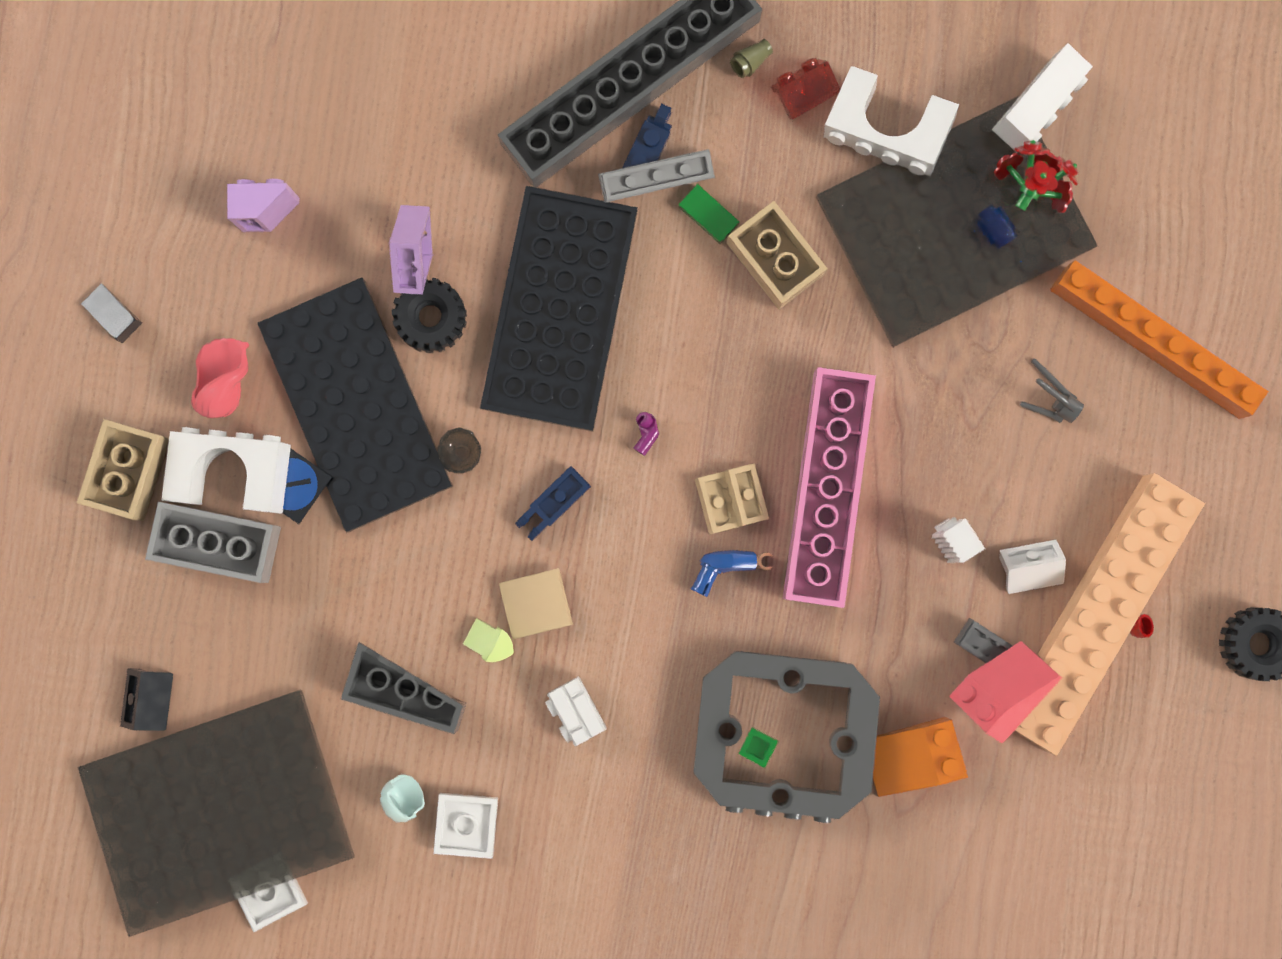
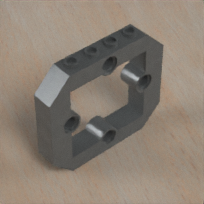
(856, 762)

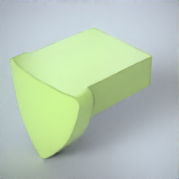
(489, 642)

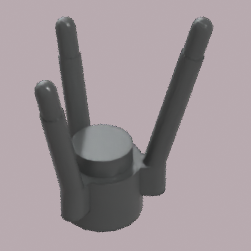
(1066, 404)

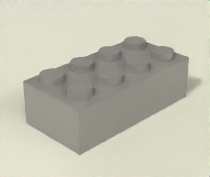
(213, 542)

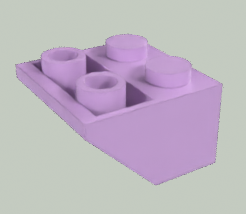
(259, 205)

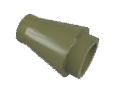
(750, 58)

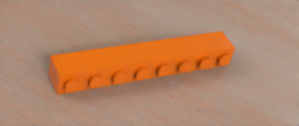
(1159, 340)

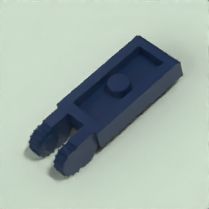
(555, 501)

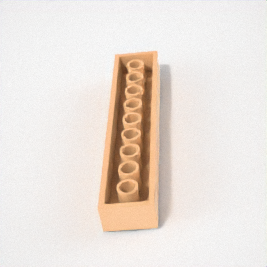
(1109, 604)

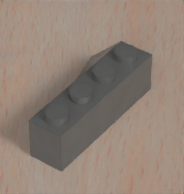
(395, 691)

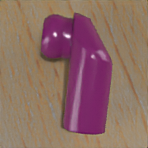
(648, 430)

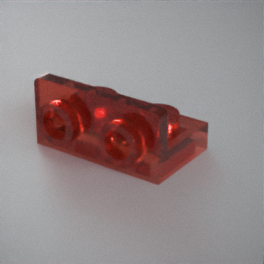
(806, 87)

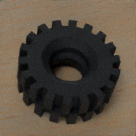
(436, 337)
(1237, 643)

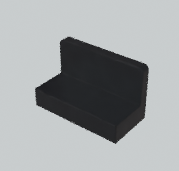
(146, 700)

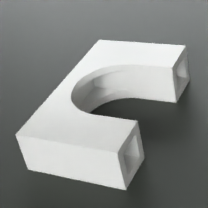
(914, 150)
(193, 452)

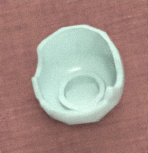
(402, 798)

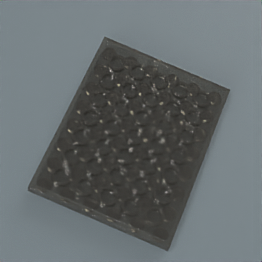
(919, 237)
(215, 813)

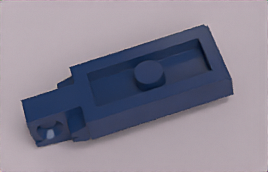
(651, 138)

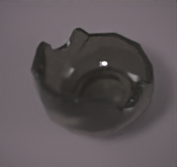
(459, 451)

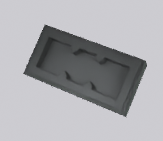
(981, 641)

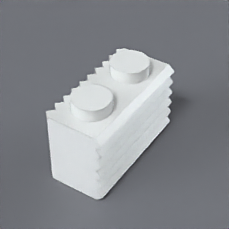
(957, 540)

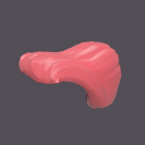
(219, 377)

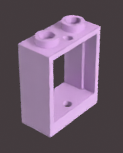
(411, 249)

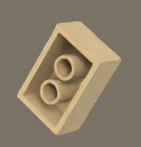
(776, 255)
(123, 470)

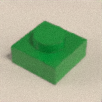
(758, 747)

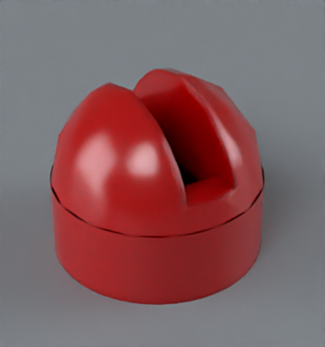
(1143, 627)

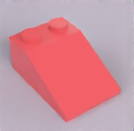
(1005, 690)

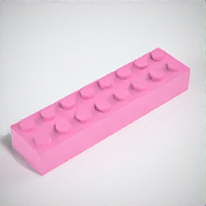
(829, 487)

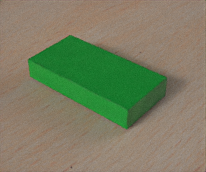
(708, 214)

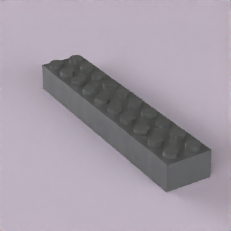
(623, 83)

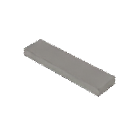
(656, 175)

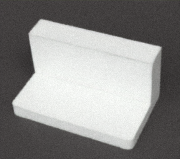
(1033, 566)

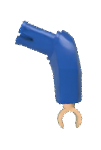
(723, 562)

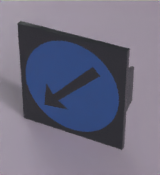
(303, 486)

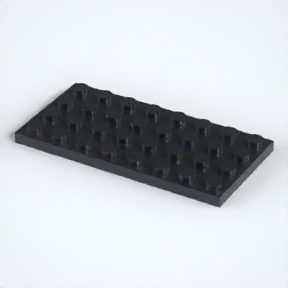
(559, 308)
(355, 404)

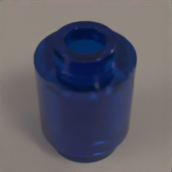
(996, 226)

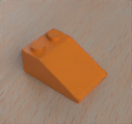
(917, 758)

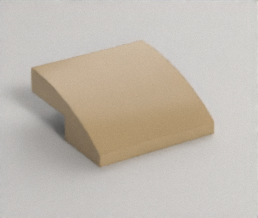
(731, 499)
(535, 603)

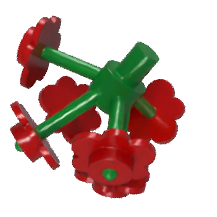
(1040, 175)

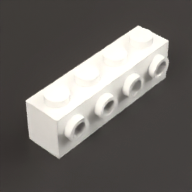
(1043, 97)

